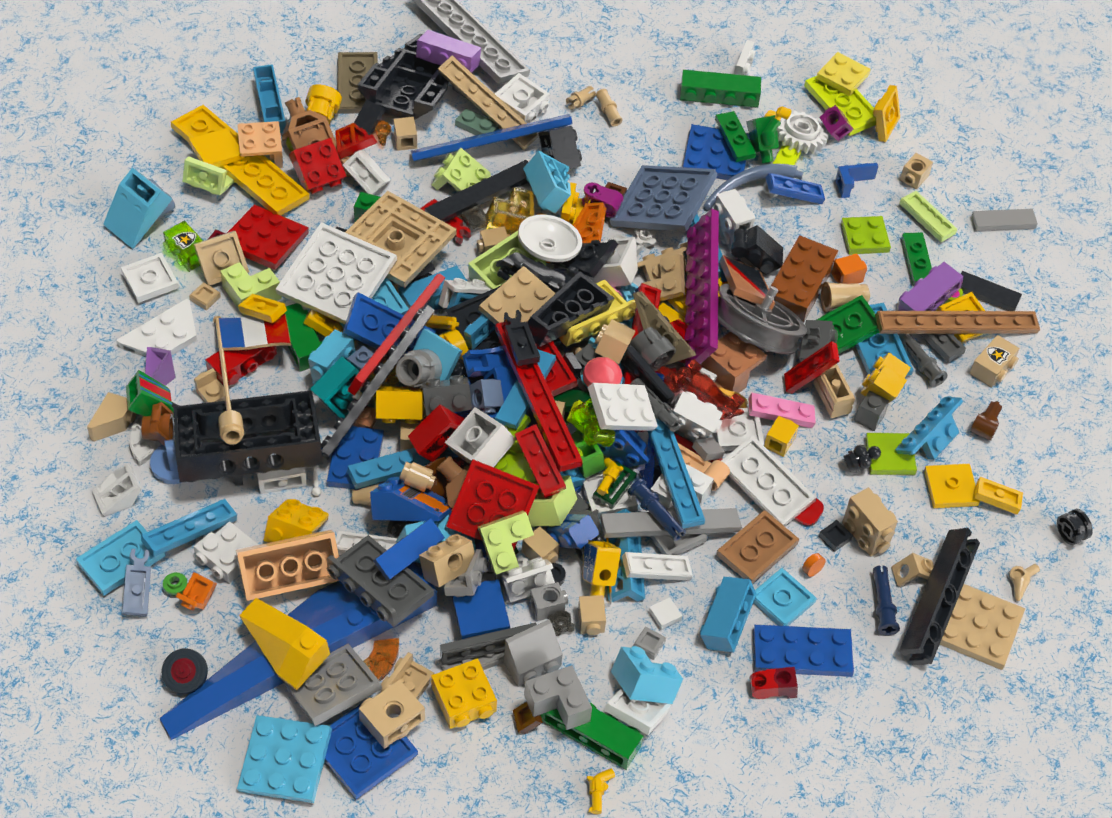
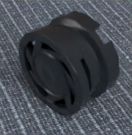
(1074, 526)

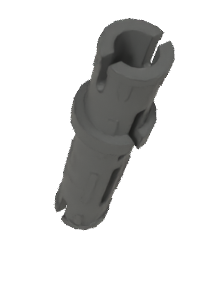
(661, 410)

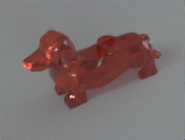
(705, 389)

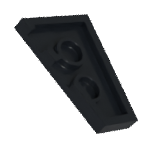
(591, 257)

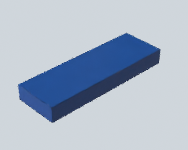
(795, 188)
(408, 549)

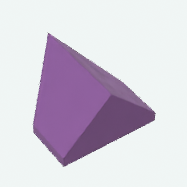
(160, 365)

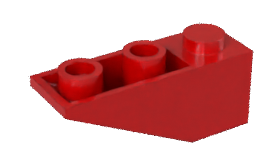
(240, 362)

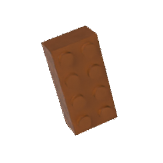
(803, 275)

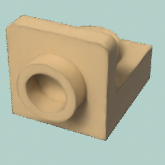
(209, 387)

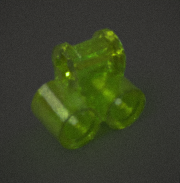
(585, 416)

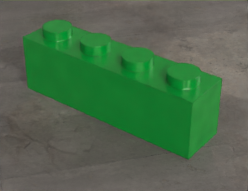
(720, 88)
(602, 735)

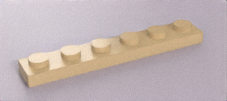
(484, 99)

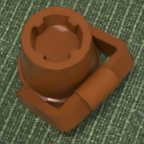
(158, 426)

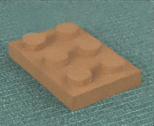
(757, 547)

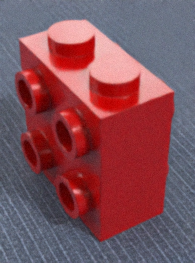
(318, 166)

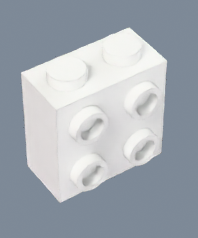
(732, 215)
(697, 417)

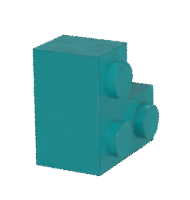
(334, 385)

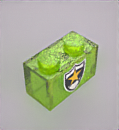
(180, 242)

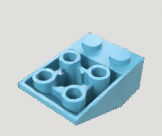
(135, 207)

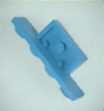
(934, 430)

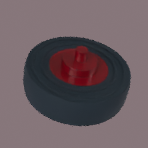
(184, 671)

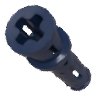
(650, 502)
(886, 609)

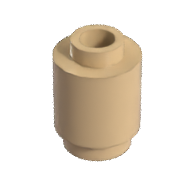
(417, 476)

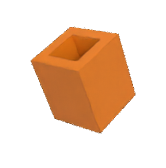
(849, 269)

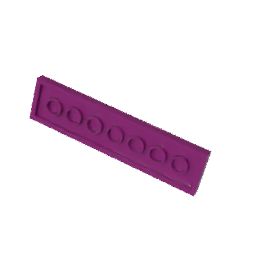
(702, 287)

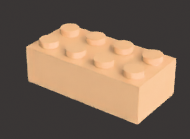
(286, 564)

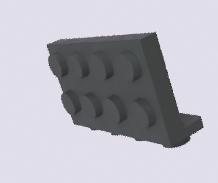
(389, 598)

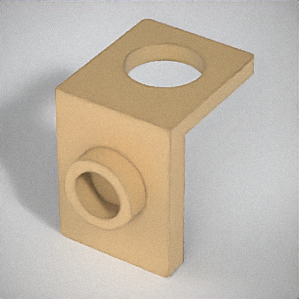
(917, 565)

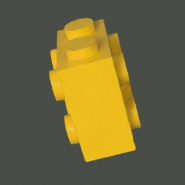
(464, 694)

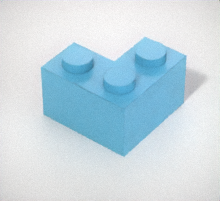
(645, 679)

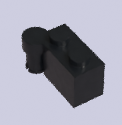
(758, 249)

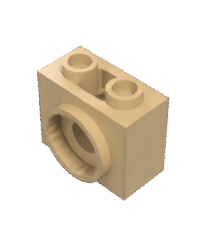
(392, 700)

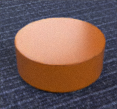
(813, 564)

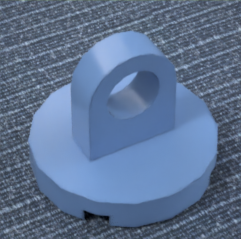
(164, 463)

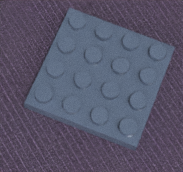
(664, 198)

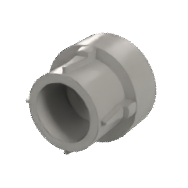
(418, 367)

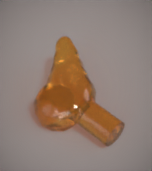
(382, 130)

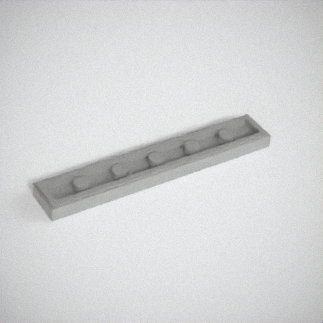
(645, 524)

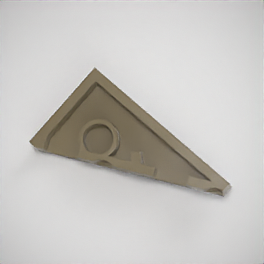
(653, 318)

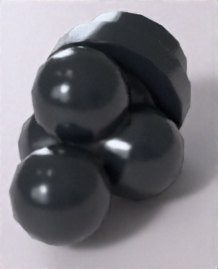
(861, 457)

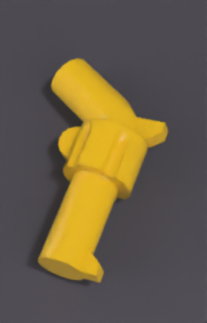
(609, 476)
(597, 787)

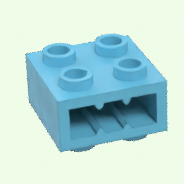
(330, 350)

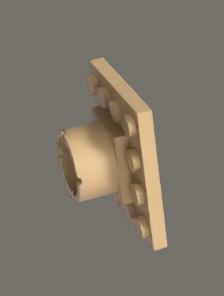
(404, 232)

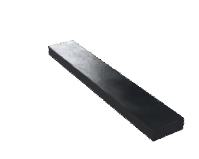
(479, 193)

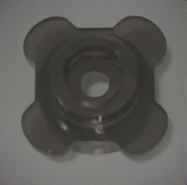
(561, 616)

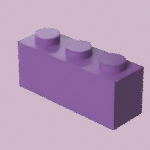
(439, 47)
(932, 290)

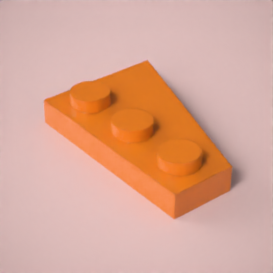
(591, 222)

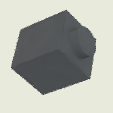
(871, 410)

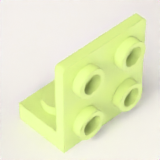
(206, 176)

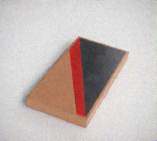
(745, 280)

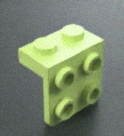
(460, 171)

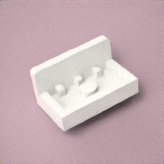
(460, 285)

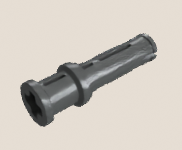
(926, 364)

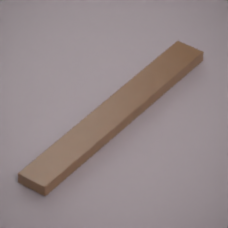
(957, 322)

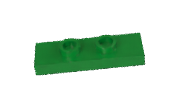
(735, 136)
(916, 255)

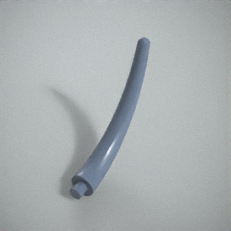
(751, 174)

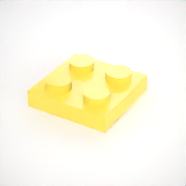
(843, 73)

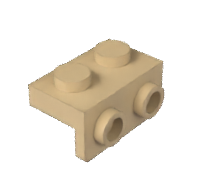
(412, 675)

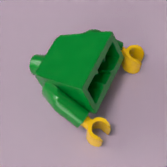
(764, 133)

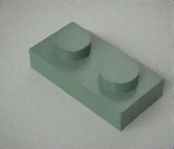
(475, 123)

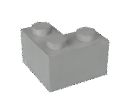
(562, 692)

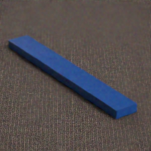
(491, 137)

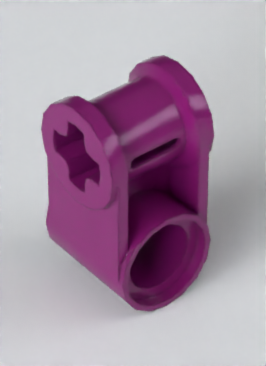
(611, 198)

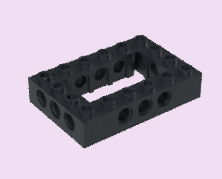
(289, 449)

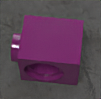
(841, 127)

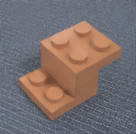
(733, 362)

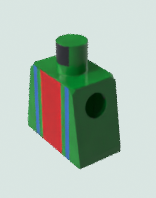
(145, 392)

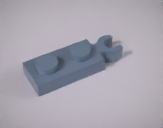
(136, 586)

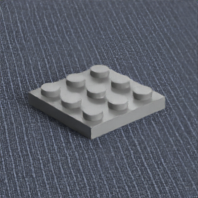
(335, 685)

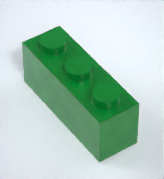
(302, 337)

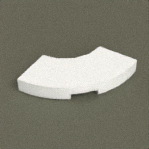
(140, 448)

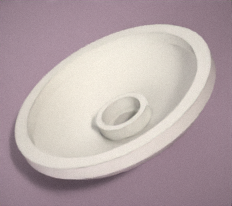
(549, 238)

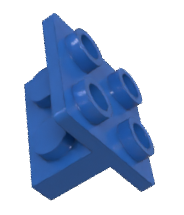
(626, 449)

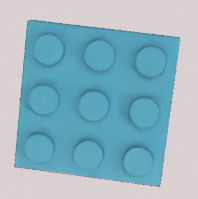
(284, 759)

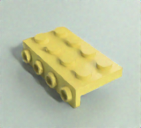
(618, 311)

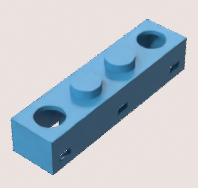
(269, 95)

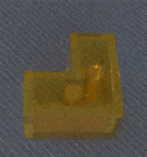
(511, 211)

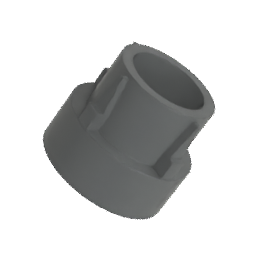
(653, 347)

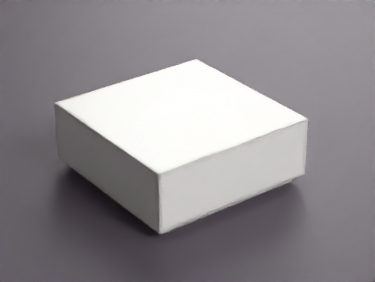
(665, 613)

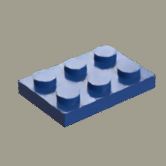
(357, 446)

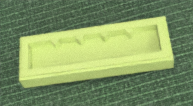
(928, 216)

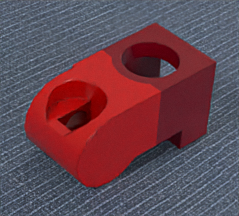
(774, 683)

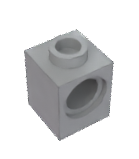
(547, 592)

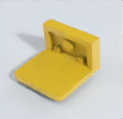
(293, 520)

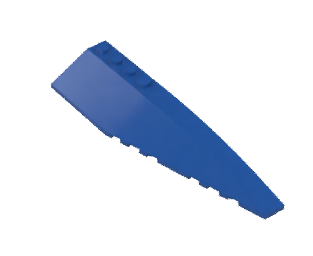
(328, 612)

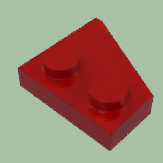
(352, 139)

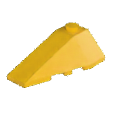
(286, 643)

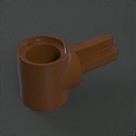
(987, 422)

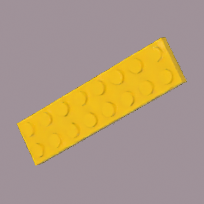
(254, 173)

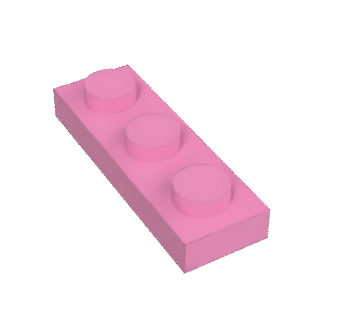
(772, 407)

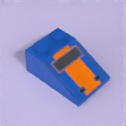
(404, 503)

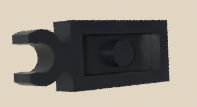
(521, 340)

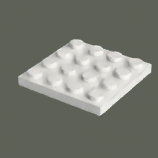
(333, 271)

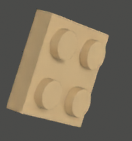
(219, 254)

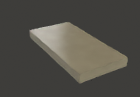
(351, 69)

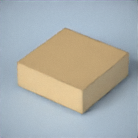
(204, 296)

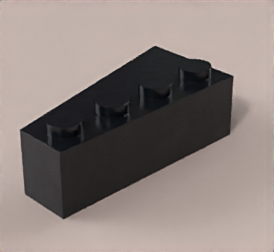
(571, 305)

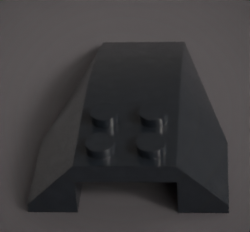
(404, 83)

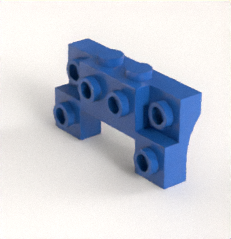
(492, 365)

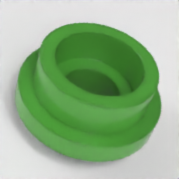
(174, 589)

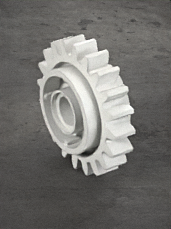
(802, 133)

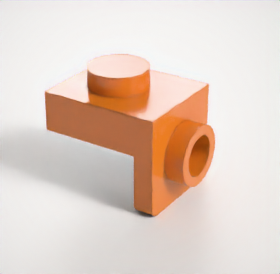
(197, 592)

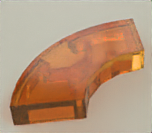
(383, 657)

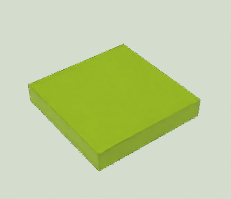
(890, 461)

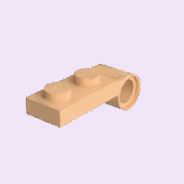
(716, 469)

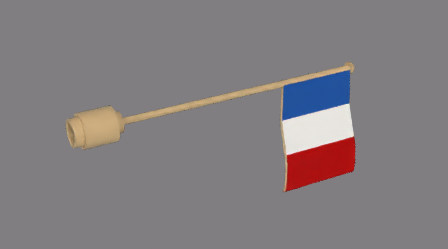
(244, 334)

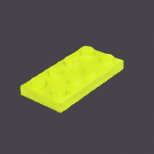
(855, 107)

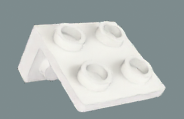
(522, 579)

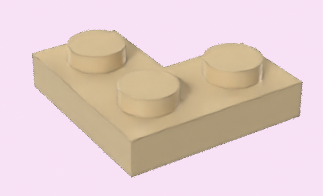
(672, 278)

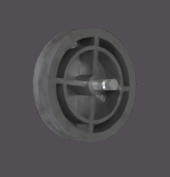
(757, 324)

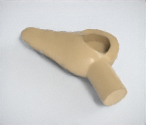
(1021, 579)

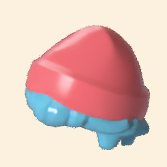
(601, 371)

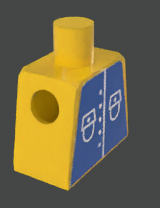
(600, 565)

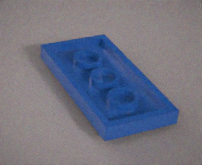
(373, 322)
(805, 648)

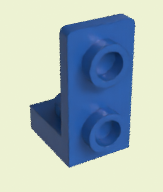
(849, 173)

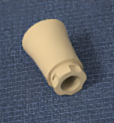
(837, 294)

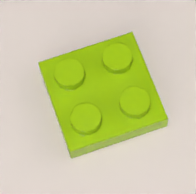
(865, 235)

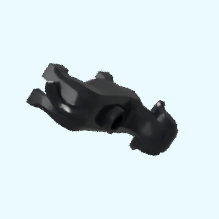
(550, 277)

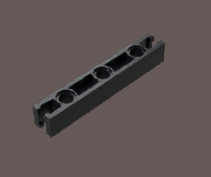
(939, 597)

